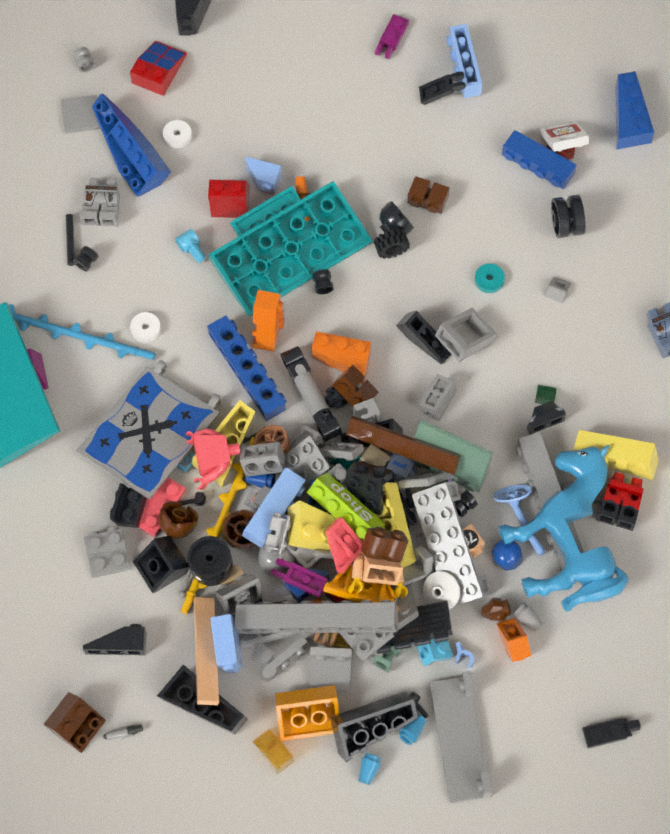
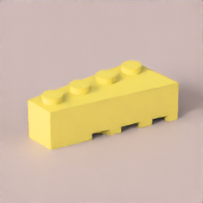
(235, 429)
(623, 454)
(308, 526)

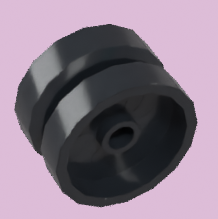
(568, 216)
(213, 550)

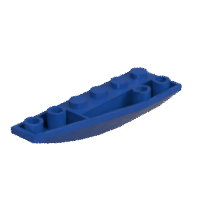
(130, 149)

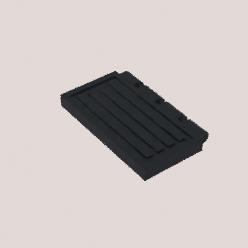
(432, 623)

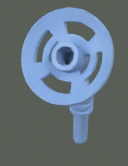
(514, 499)

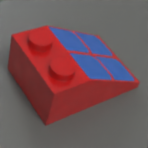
(157, 67)

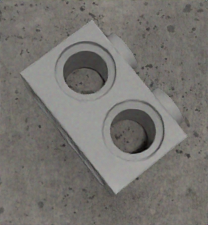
(262, 459)

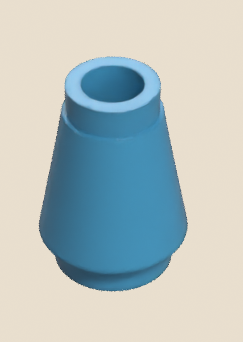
(411, 731)
(369, 767)

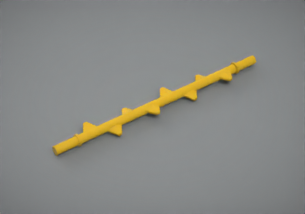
(227, 499)

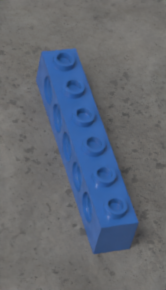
(268, 407)

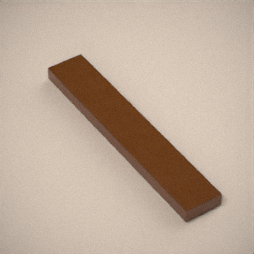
(403, 445)

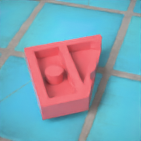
(343, 544)

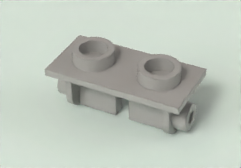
(277, 540)

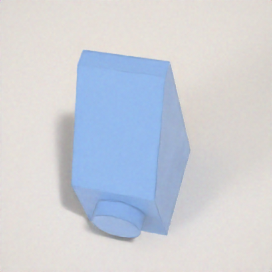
(264, 174)

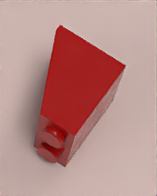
(228, 198)

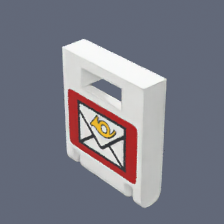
(565, 136)

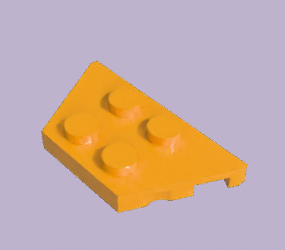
(371, 591)

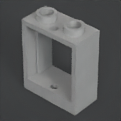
(460, 348)

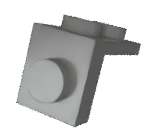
(421, 568)

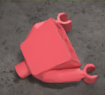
(211, 454)

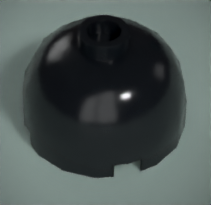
(393, 218)

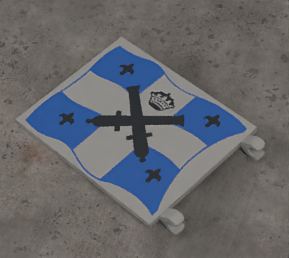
(147, 430)

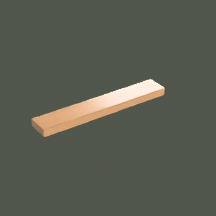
(205, 652)

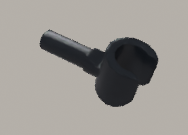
(199, 500)
(416, 697)

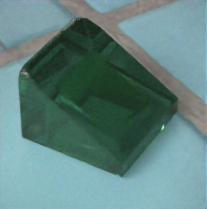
(545, 394)

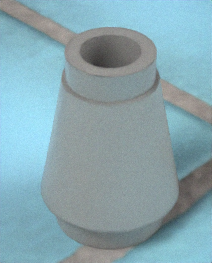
(528, 616)

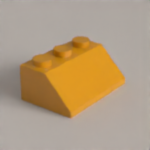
(306, 712)

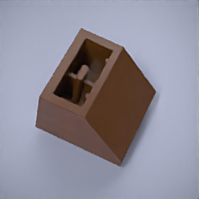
(74, 722)

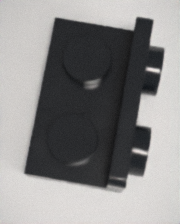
(127, 507)

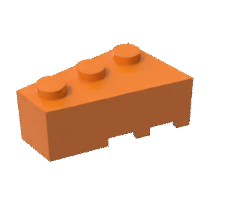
(269, 319)
(341, 352)

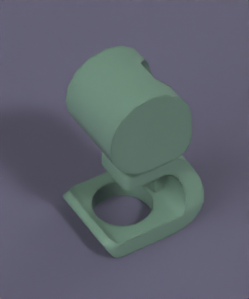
(385, 661)

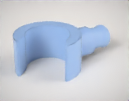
(462, 652)

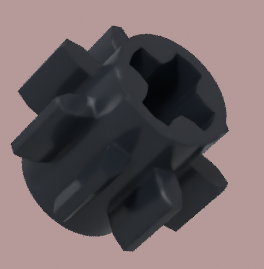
(334, 398)

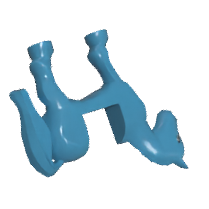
(592, 568)

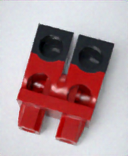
(626, 496)

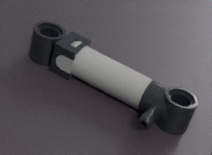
(310, 392)

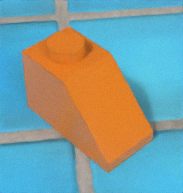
(514, 639)

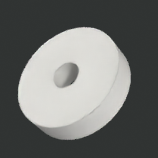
(180, 140)
(142, 320)

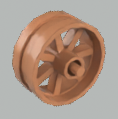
(270, 434)

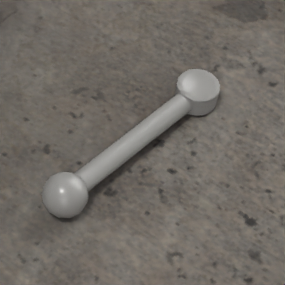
(182, 593)

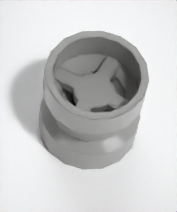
(83, 58)

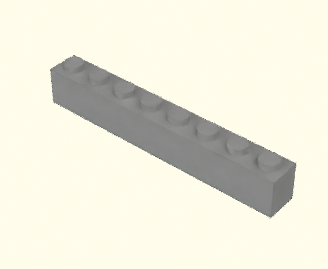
(543, 482)
(316, 618)

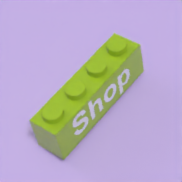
(343, 504)

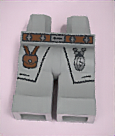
(101, 203)

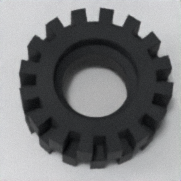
(391, 243)

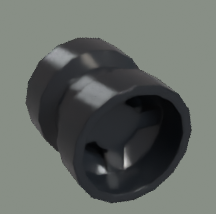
(85, 258)
(323, 282)
(467, 502)

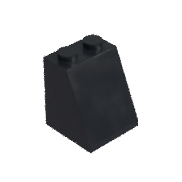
(190, 15)

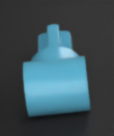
(189, 243)

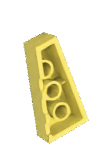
(395, 519)

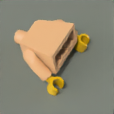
(377, 572)

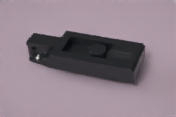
(609, 732)

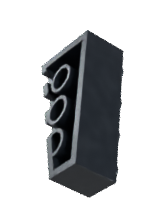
(182, 693)
(371, 723)

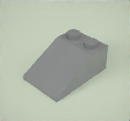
(244, 589)

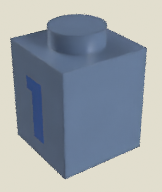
(401, 467)

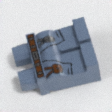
(660, 329)

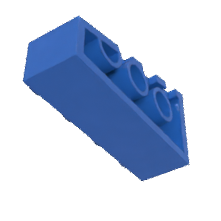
(632, 116)

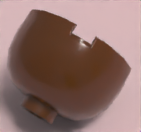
(177, 520)
(234, 527)

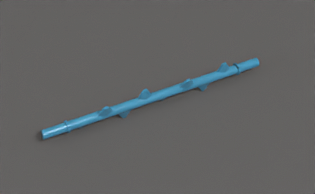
(75, 331)

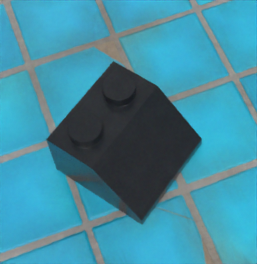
(161, 563)

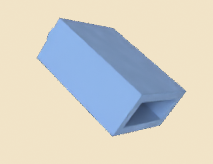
(226, 643)

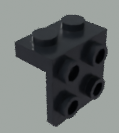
(367, 483)

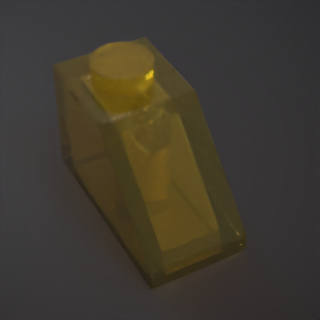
(274, 751)

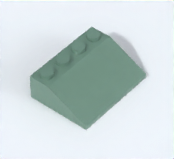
(473, 460)

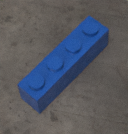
(538, 159)

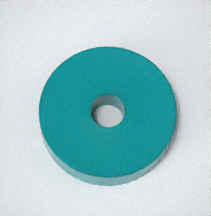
(486, 285)

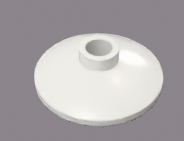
(446, 584)

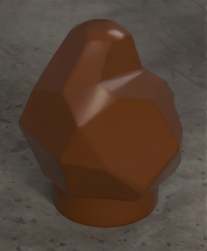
(496, 609)

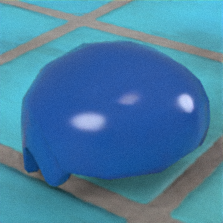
(507, 555)

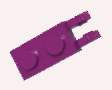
(392, 35)
(300, 578)

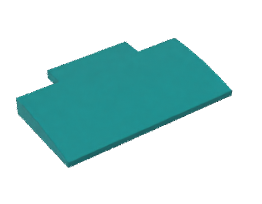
(281, 249)
(24, 408)

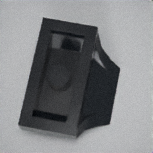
(545, 417)

